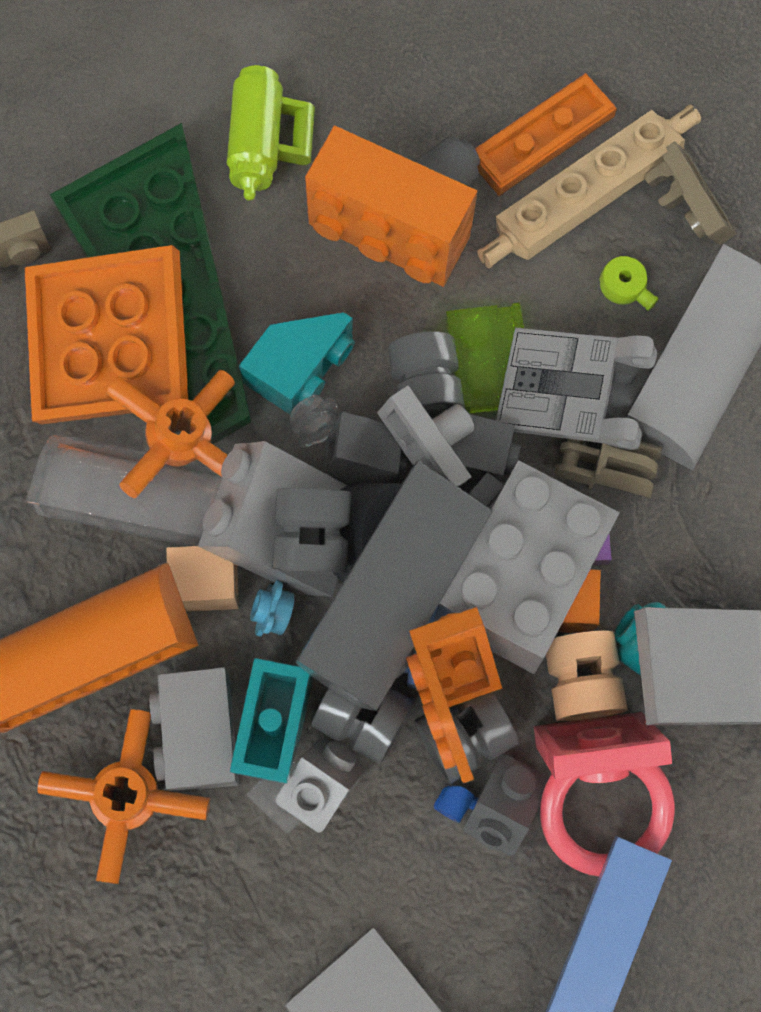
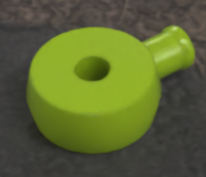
(630, 291)

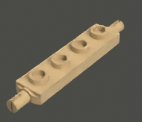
(586, 186)

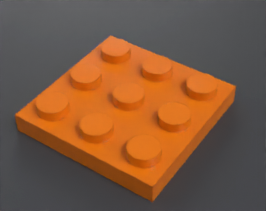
(104, 323)

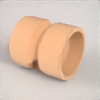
(589, 695)

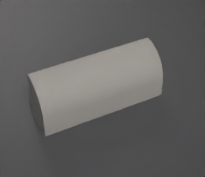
(703, 360)

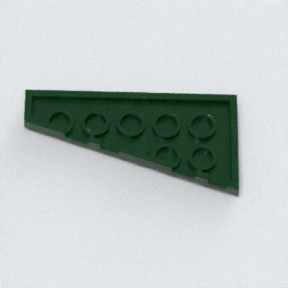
(154, 202)

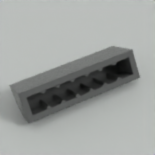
(393, 587)

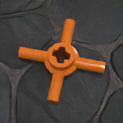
(163, 424)
(108, 812)

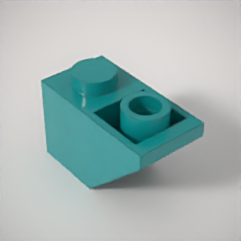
(295, 357)

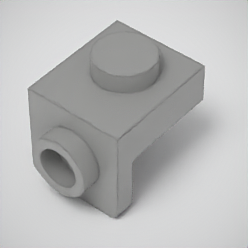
(320, 783)

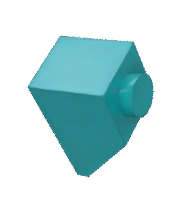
(271, 721)

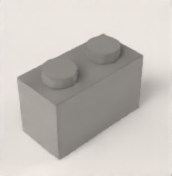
(195, 729)

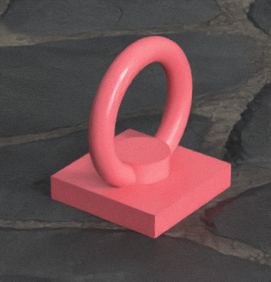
(603, 753)

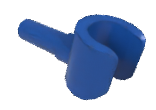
(454, 802)

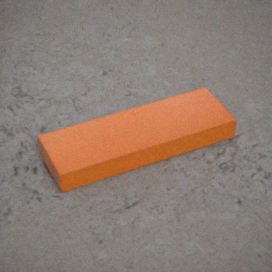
(543, 134)

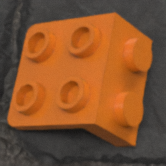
(448, 669)

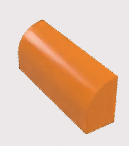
(92, 646)

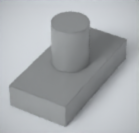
(428, 438)

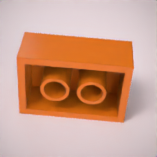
(389, 206)

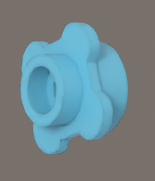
(272, 609)

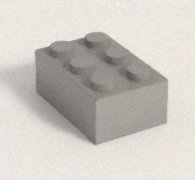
(529, 563)

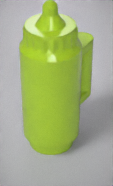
(256, 130)

